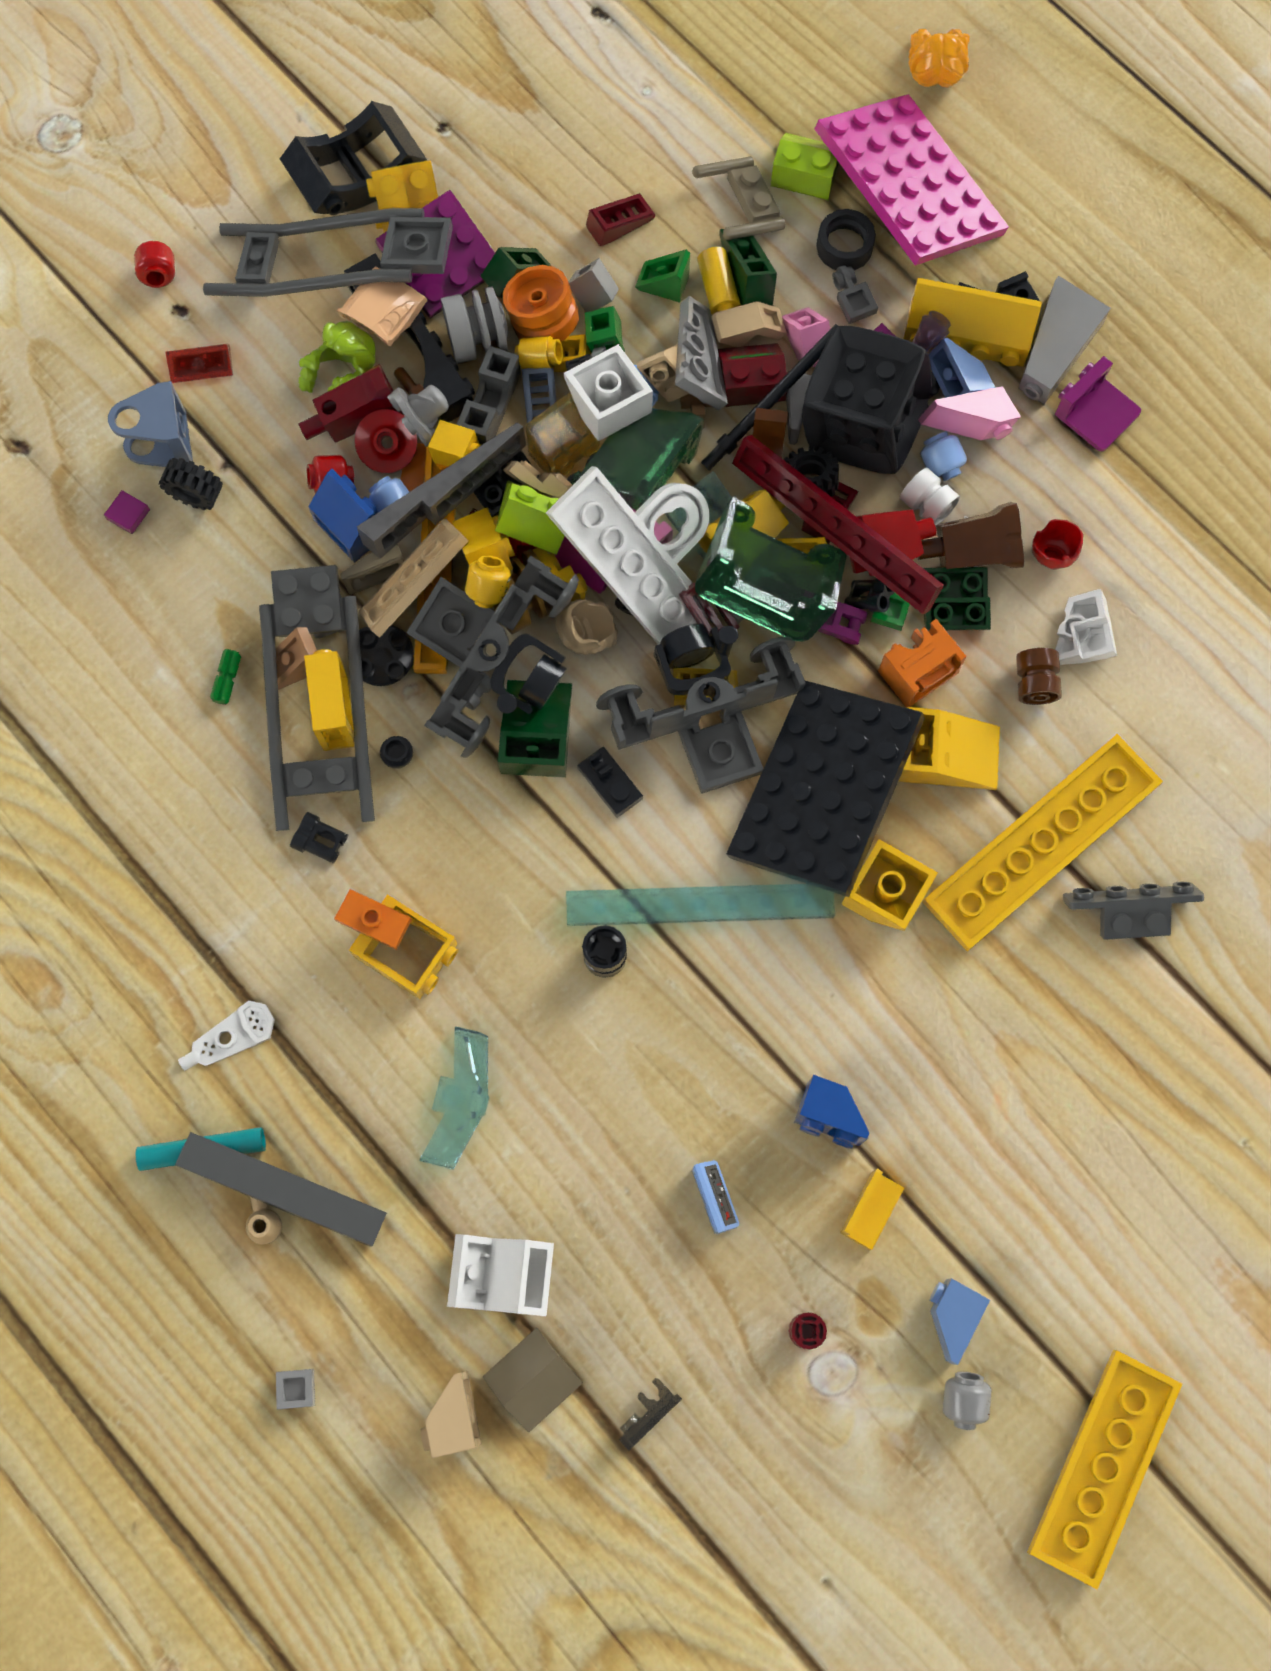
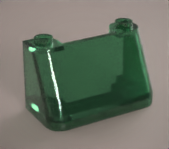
(647, 453)
(768, 578)

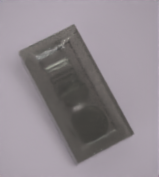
(637, 1427)

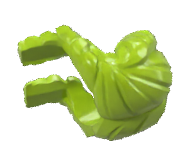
(341, 342)

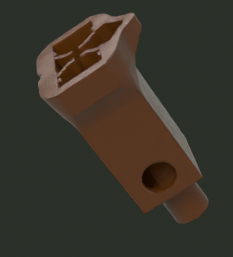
(979, 540)

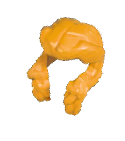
(938, 57)

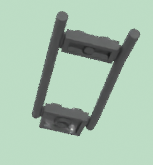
(410, 247)
(313, 601)

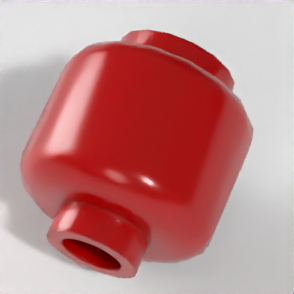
(154, 264)
(324, 463)

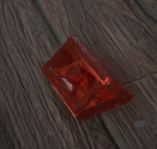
(199, 363)

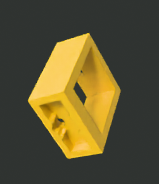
(329, 700)
(364, 946)

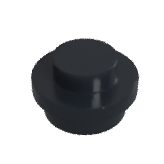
(396, 752)

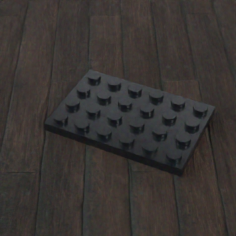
(826, 787)

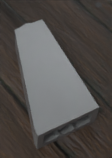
(1062, 336)

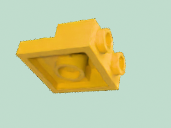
(402, 187)

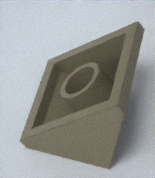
(532, 1380)

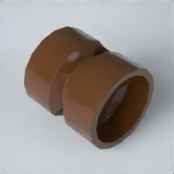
(1038, 674)

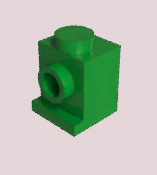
(603, 328)

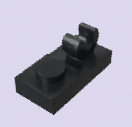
(610, 782)

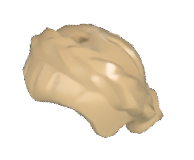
(586, 627)

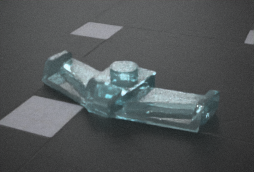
(460, 1099)

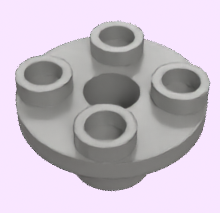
(420, 410)

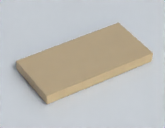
(412, 577)

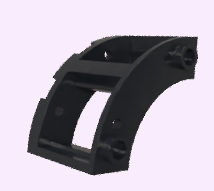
(308, 154)

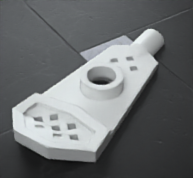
(242, 1035)

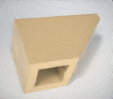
(661, 373)

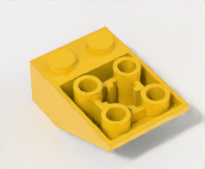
(953, 752)

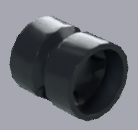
(604, 951)

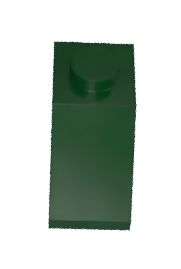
(507, 263)

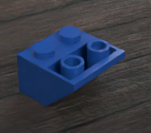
(340, 511)
(831, 1111)

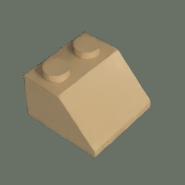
(453, 1420)

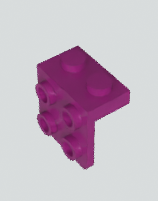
(1096, 407)

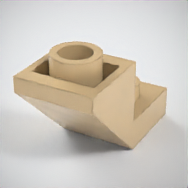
(742, 323)

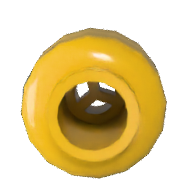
(487, 581)

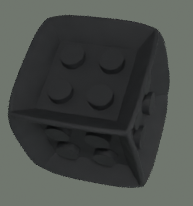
(867, 398)

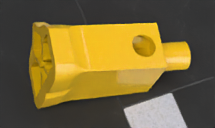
(768, 517)

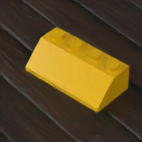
(981, 321)

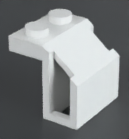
(500, 1275)

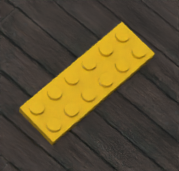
(1104, 1469)

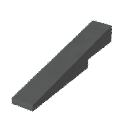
(281, 1189)

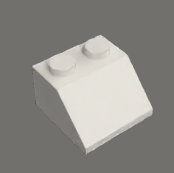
(609, 392)

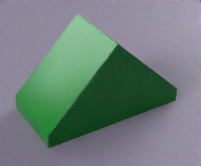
(665, 275)

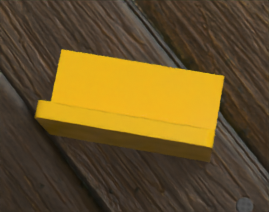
(872, 1210)

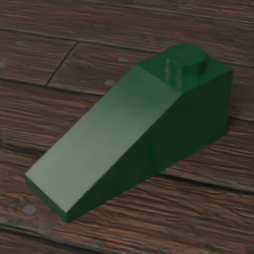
(750, 269)

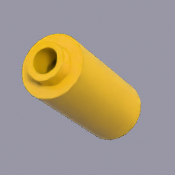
(718, 279)

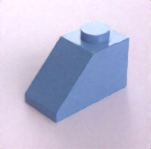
(958, 370)
(956, 1316)

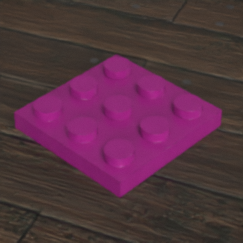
(466, 256)

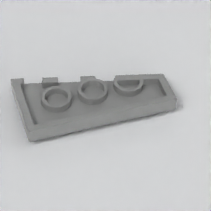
(698, 356)

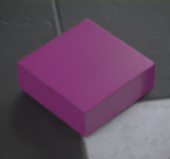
(126, 512)

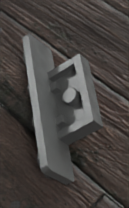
(1134, 911)

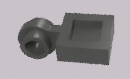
(856, 300)

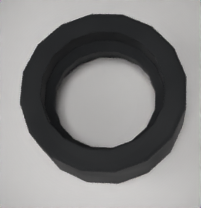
(850, 220)

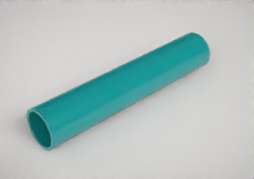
(167, 1153)

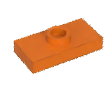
(373, 919)

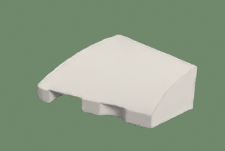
(1086, 631)

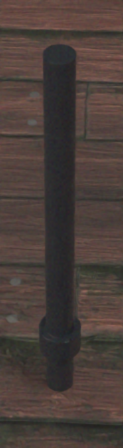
(729, 442)

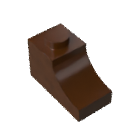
(770, 428)

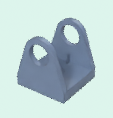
(161, 421)

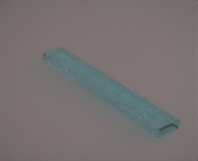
(698, 904)

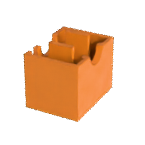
(925, 667)

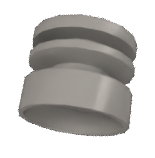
(474, 324)

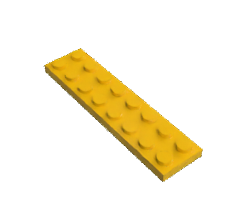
(1042, 842)

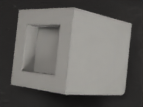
(593, 286)

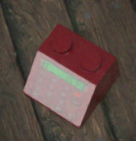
(751, 372)

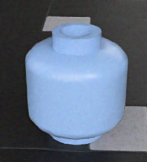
(944, 455)
(387, 492)

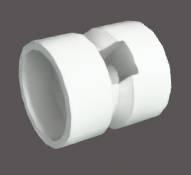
(929, 497)

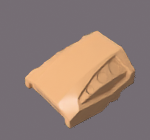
(383, 308)

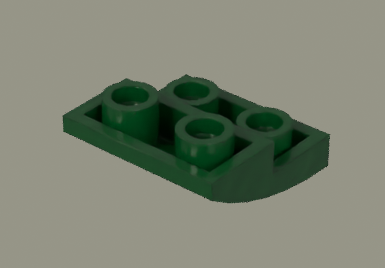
(963, 599)

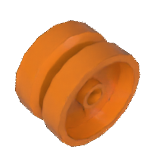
(541, 303)

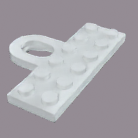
(625, 550)

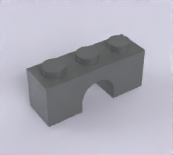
(496, 386)

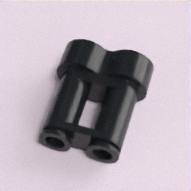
(877, 597)
(307, 833)

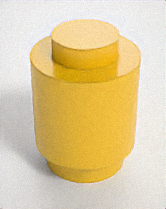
(539, 352)

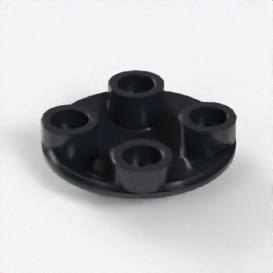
(385, 658)

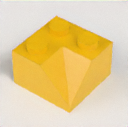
(889, 887)

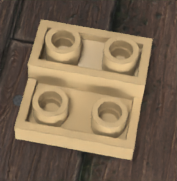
(547, 483)

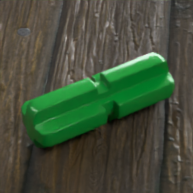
(223, 682)

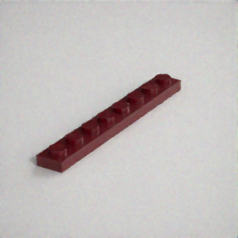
(837, 524)

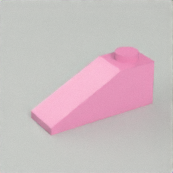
(974, 414)

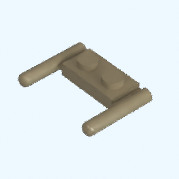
(751, 193)

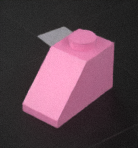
(804, 330)

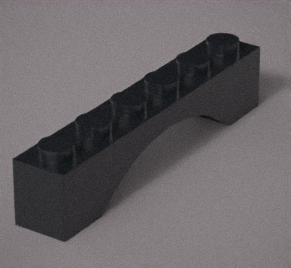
(439, 368)

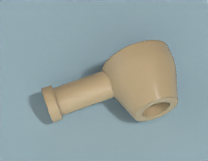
(272, 1221)

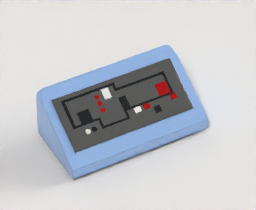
(715, 1196)

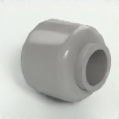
(967, 1400)

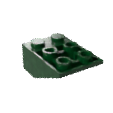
(536, 741)

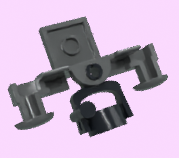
(462, 630)
(721, 751)

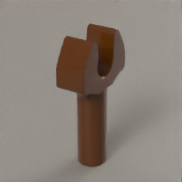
(407, 382)

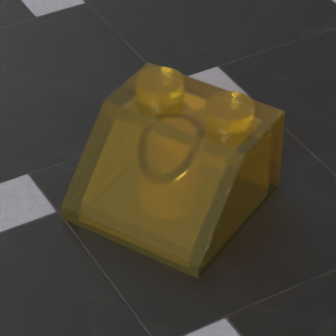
(559, 437)

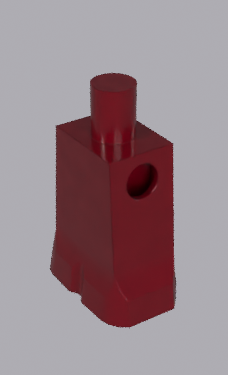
(348, 404)

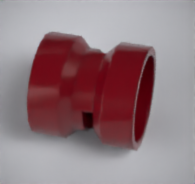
(802, 1330)

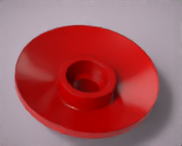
(369, 439)

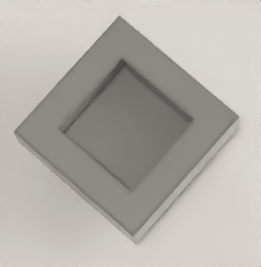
(295, 1389)

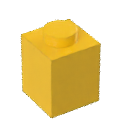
(451, 443)

